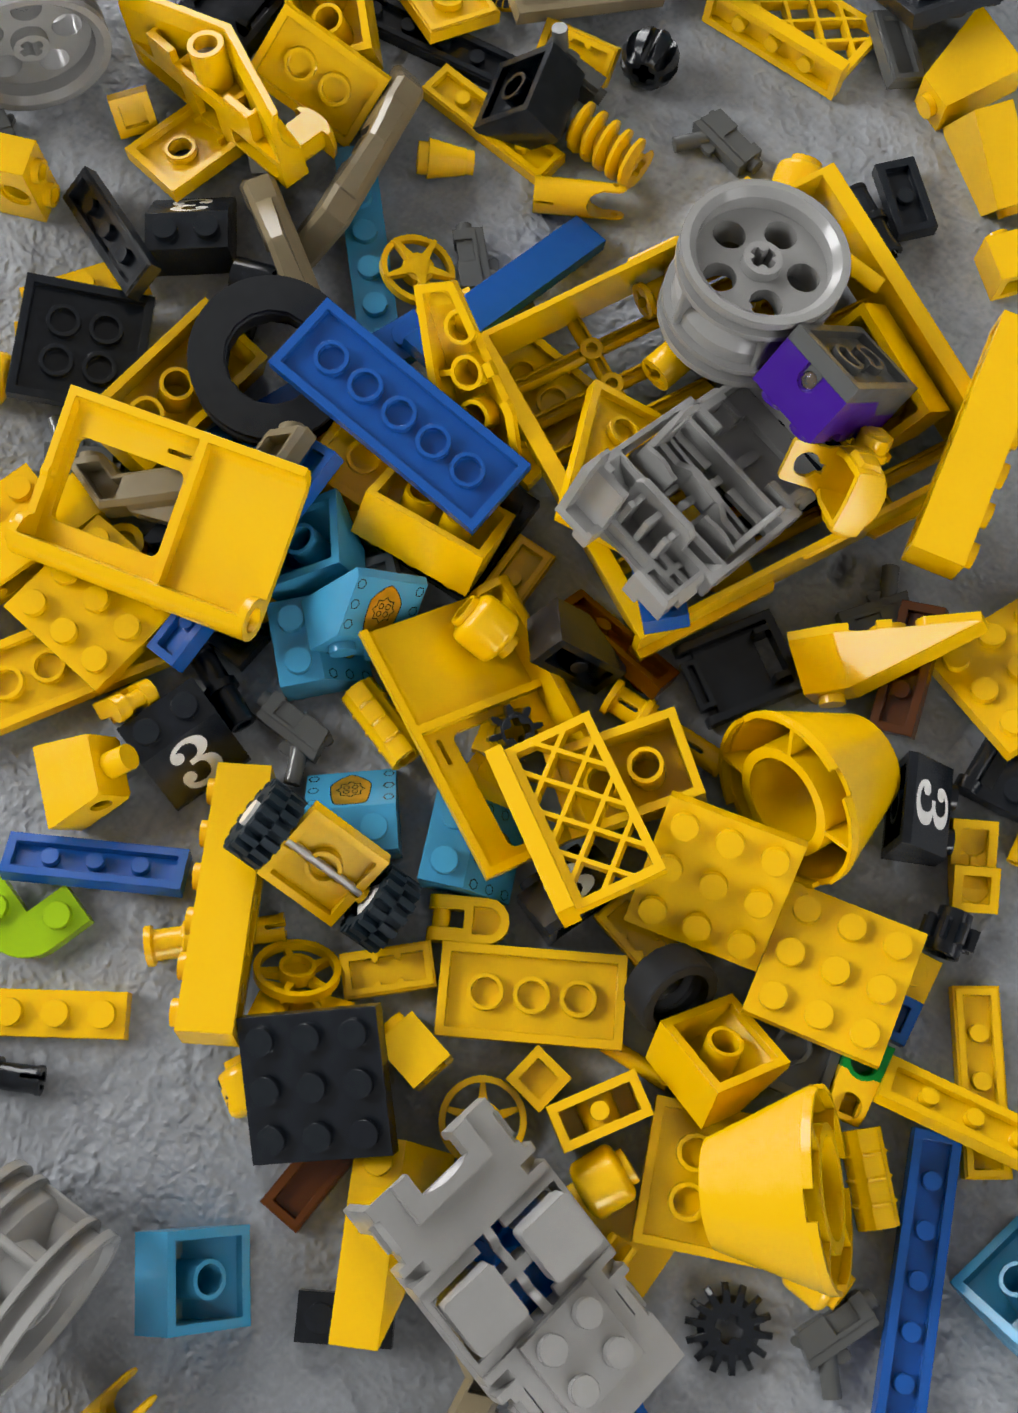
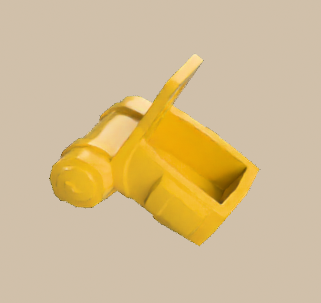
(851, 480)

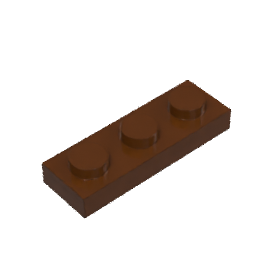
(647, 676)
(901, 701)

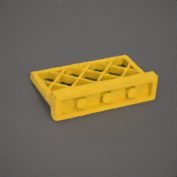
(786, 46)
(538, 836)

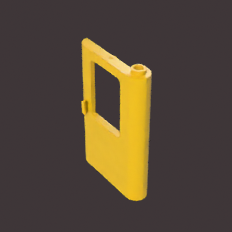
(222, 534)
(448, 690)

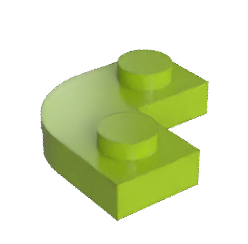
(42, 928)

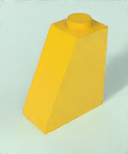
(969, 73)
(987, 156)

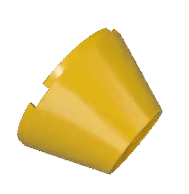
(813, 779)
(779, 1193)

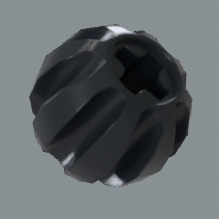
(649, 58)

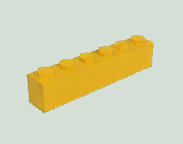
(971, 460)
(222, 919)

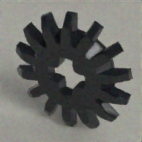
(709, 1337)

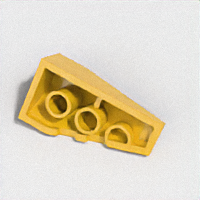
(460, 360)
(849, 663)
(365, 1287)

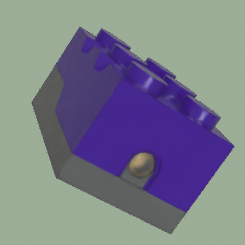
(832, 382)

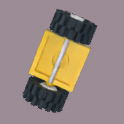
(324, 865)

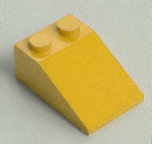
(651, 762)

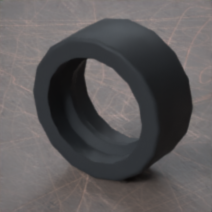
(661, 970)

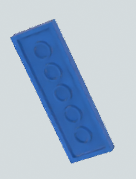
(399, 416)

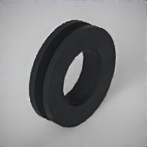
(215, 332)

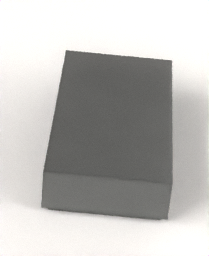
(895, 50)

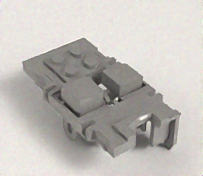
(629, 504)
(584, 1343)

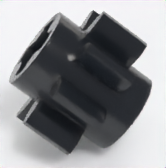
(518, 720)
(949, 933)

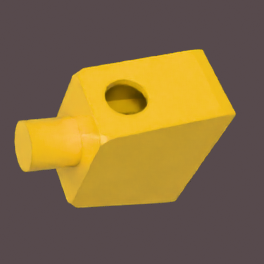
(83, 778)

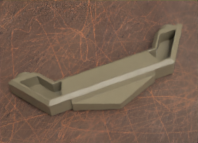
(361, 169)
(277, 228)
(154, 492)

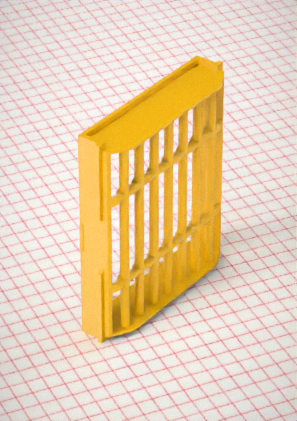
(616, 284)

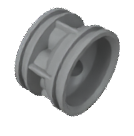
(50, 51)
(772, 248)
(46, 1266)

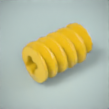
(606, 148)

